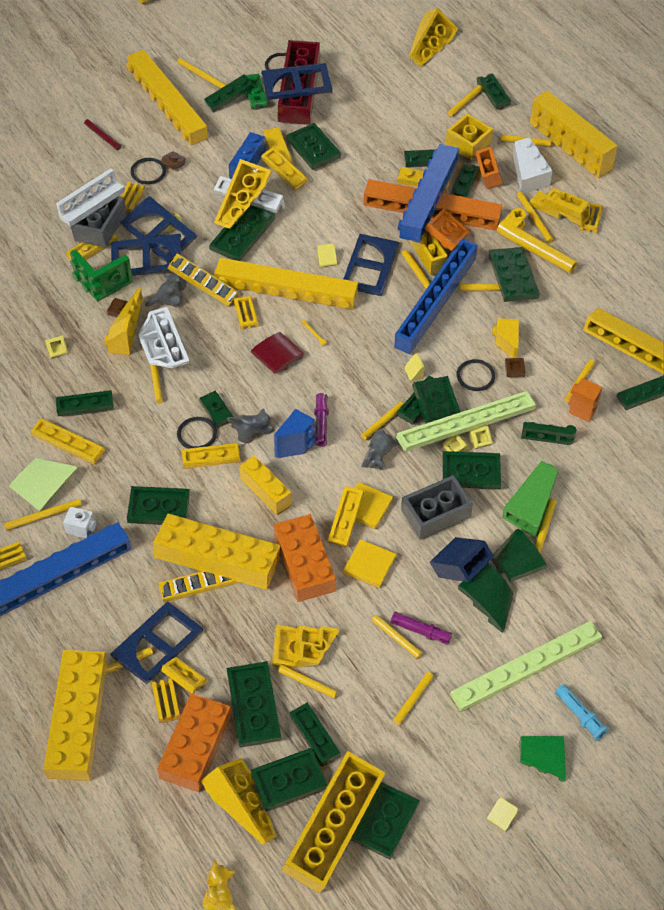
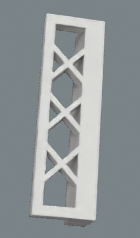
(265, 200)
(90, 201)

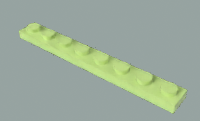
(465, 421)
(525, 666)

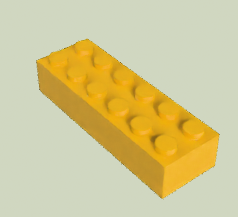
(573, 134)
(216, 551)
(76, 715)
(333, 822)

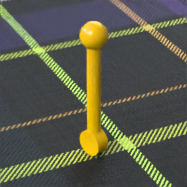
(322, 341)

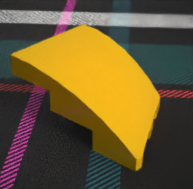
(301, 645)

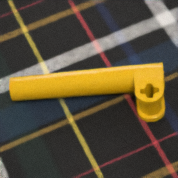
(512, 228)

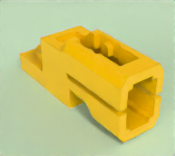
(562, 203)

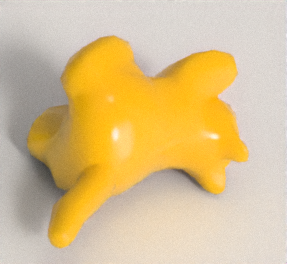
(218, 893)

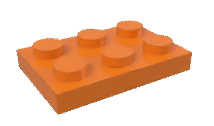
(446, 229)

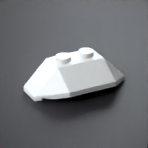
(162, 340)

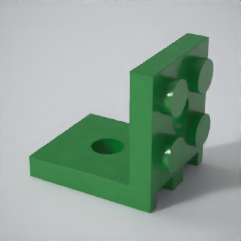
(101, 282)

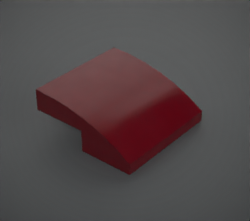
(277, 352)

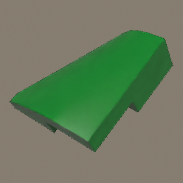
(545, 754)

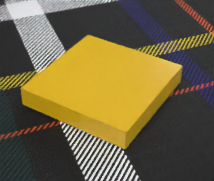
(372, 506)
(369, 563)

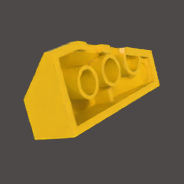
(432, 34)
(243, 189)
(124, 327)
(234, 792)

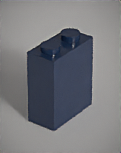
(461, 559)

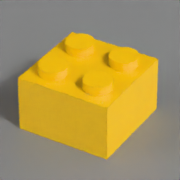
(469, 136)

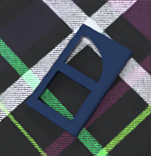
(272, 76)
(151, 207)
(171, 243)
(387, 248)
(126, 651)

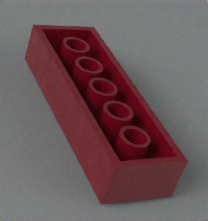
(299, 108)

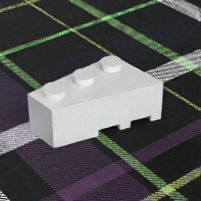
(530, 166)

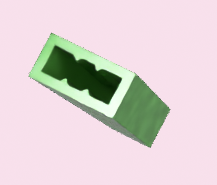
(531, 500)

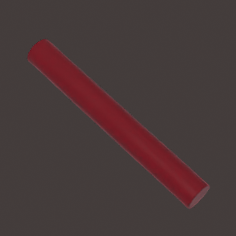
(102, 134)

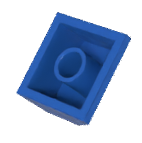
(295, 435)

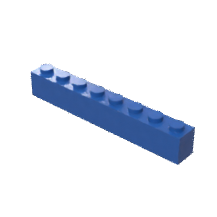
(428, 193)
(435, 296)
(62, 567)

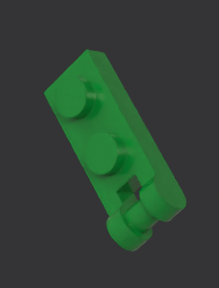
(256, 95)

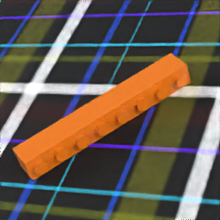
(465, 210)

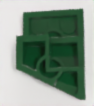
(518, 557)
(490, 595)

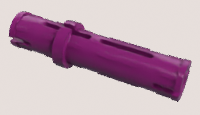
(321, 419)
(422, 628)

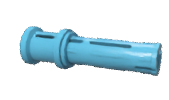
(587, 718)

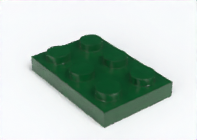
(313, 146)
(435, 398)
(473, 469)
(153, 504)
(288, 779)
(385, 820)

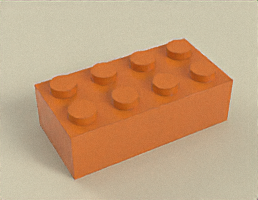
(304, 558)
(194, 742)

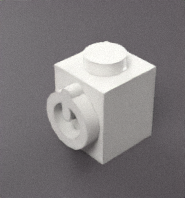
(79, 522)

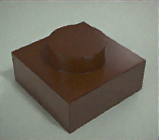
(173, 160)
(116, 307)
(515, 367)

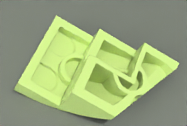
(41, 481)

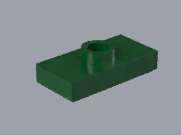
(215, 408)

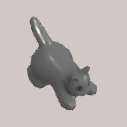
(169, 292)
(251, 424)
(379, 446)

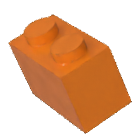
(489, 167)
(584, 399)

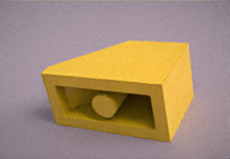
(507, 335)

